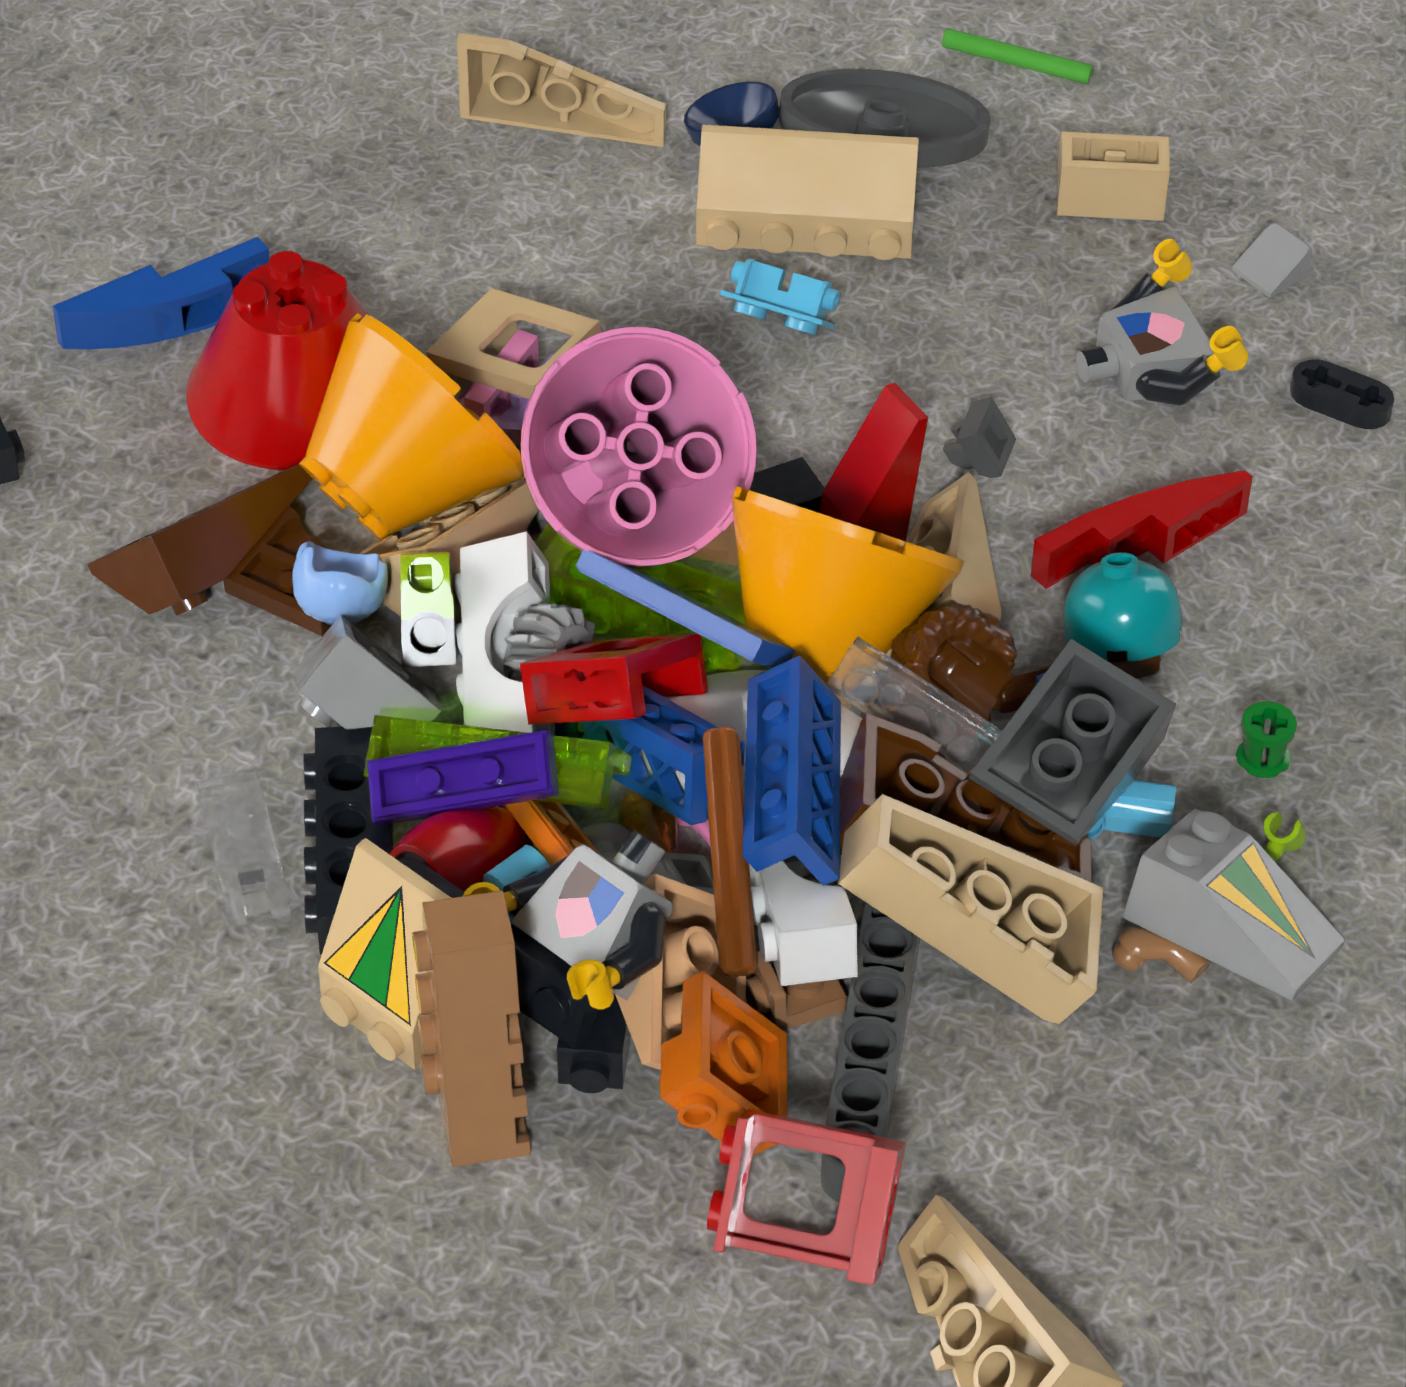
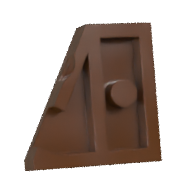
(266, 573)

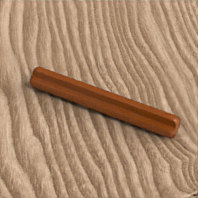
(729, 868)

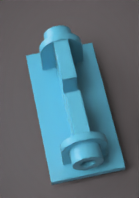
(760, 291)

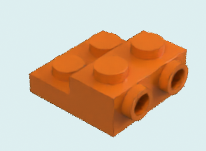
(722, 1061)

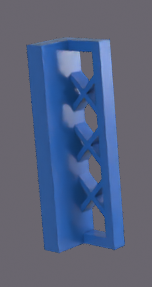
(670, 742)
(792, 771)

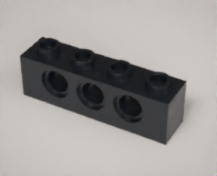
(337, 818)

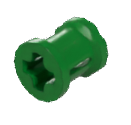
(1281, 732)

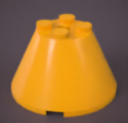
(398, 439)
(828, 580)

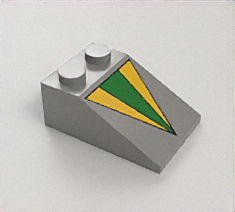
(1231, 904)

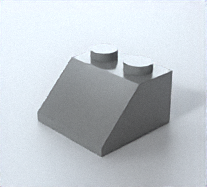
(355, 678)

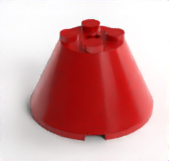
(271, 361)

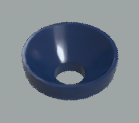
(733, 105)

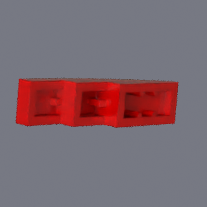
(1152, 521)

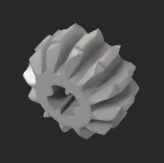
(544, 632)

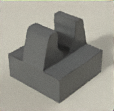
(982, 440)

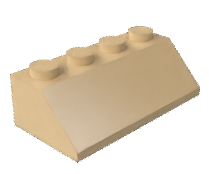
(806, 191)

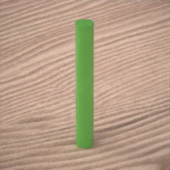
(1017, 56)

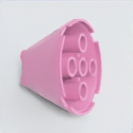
(637, 446)

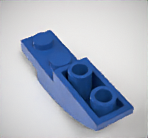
(156, 308)

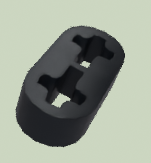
(1342, 394)

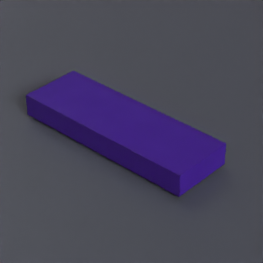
(463, 777)

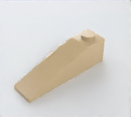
(533, 90)
(477, 521)
(956, 527)
(989, 1314)

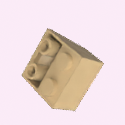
(1112, 175)

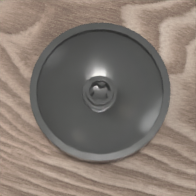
(889, 103)

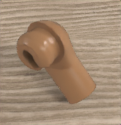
(1140, 944)

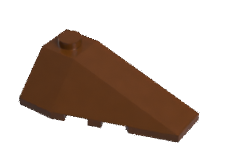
(199, 549)
(907, 768)

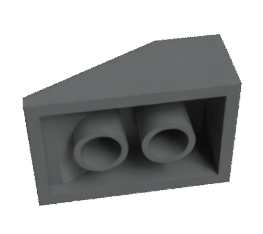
(1075, 743)

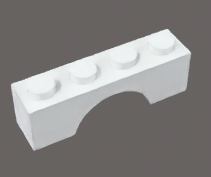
(495, 586)
(803, 925)

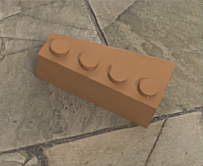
(472, 1026)

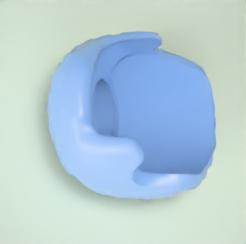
(338, 583)

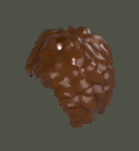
(960, 655)

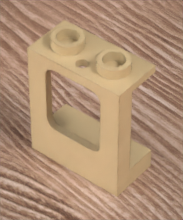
(472, 344)

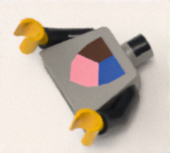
(1155, 341)
(595, 916)

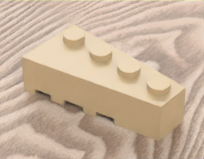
(980, 904)

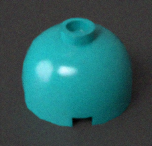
(1123, 608)

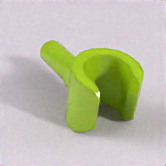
(1277, 846)

